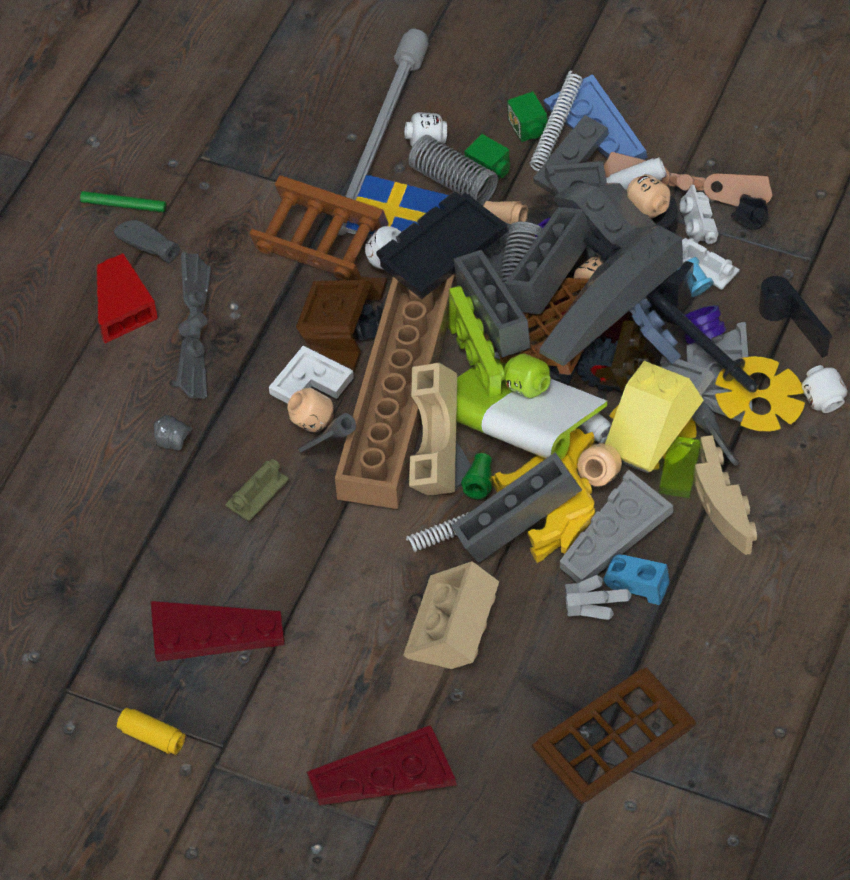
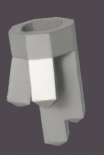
(580, 599)

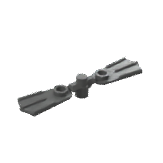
(191, 368)

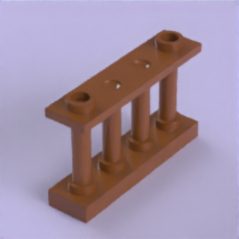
(317, 202)

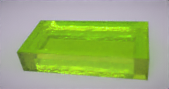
(679, 467)

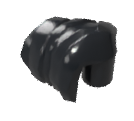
(751, 212)
(368, 322)

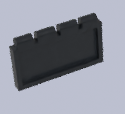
(428, 250)

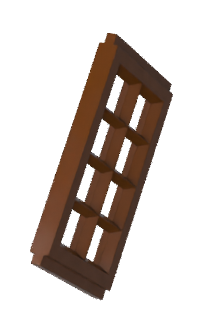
(571, 777)

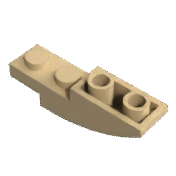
(721, 500)

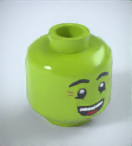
(527, 375)

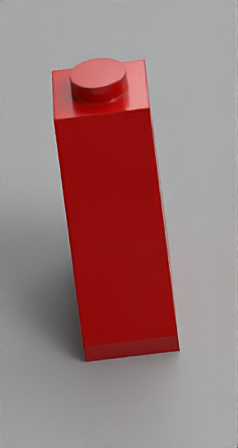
(122, 299)

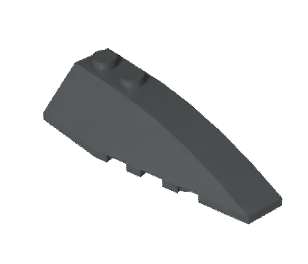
(614, 291)

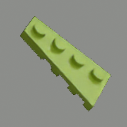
(471, 337)

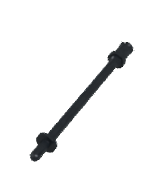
(733, 369)

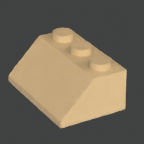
(452, 616)

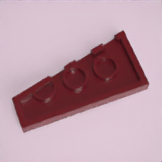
(205, 630)

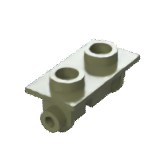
(257, 490)

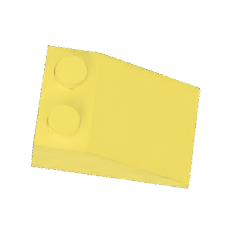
(652, 414)

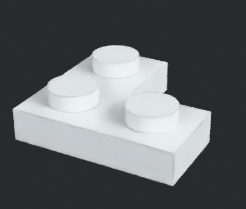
(310, 370)

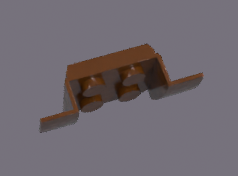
(332, 316)

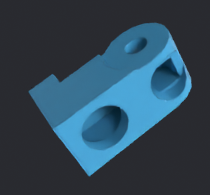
(638, 576)

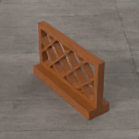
(567, 287)

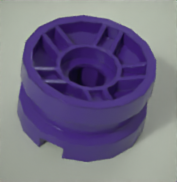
(707, 321)

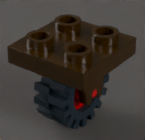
(615, 363)

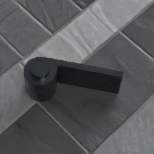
(781, 300)

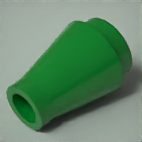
(478, 478)

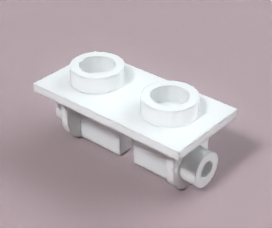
(696, 215)
(712, 265)

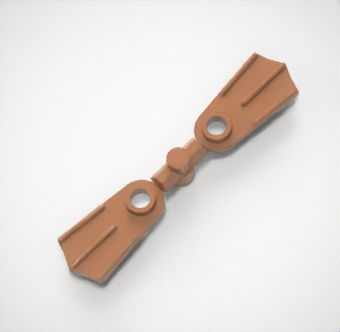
(733, 184)

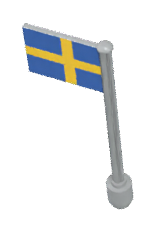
(400, 202)

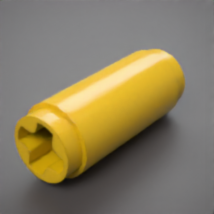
(151, 731)

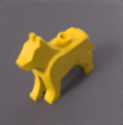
(570, 518)

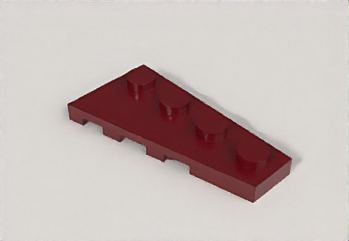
(390, 768)

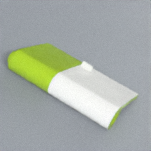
(533, 424)

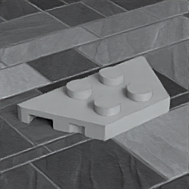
(735, 346)

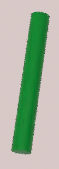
(123, 201)

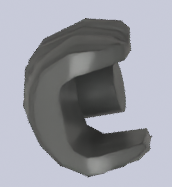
(170, 432)

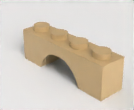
(436, 397)

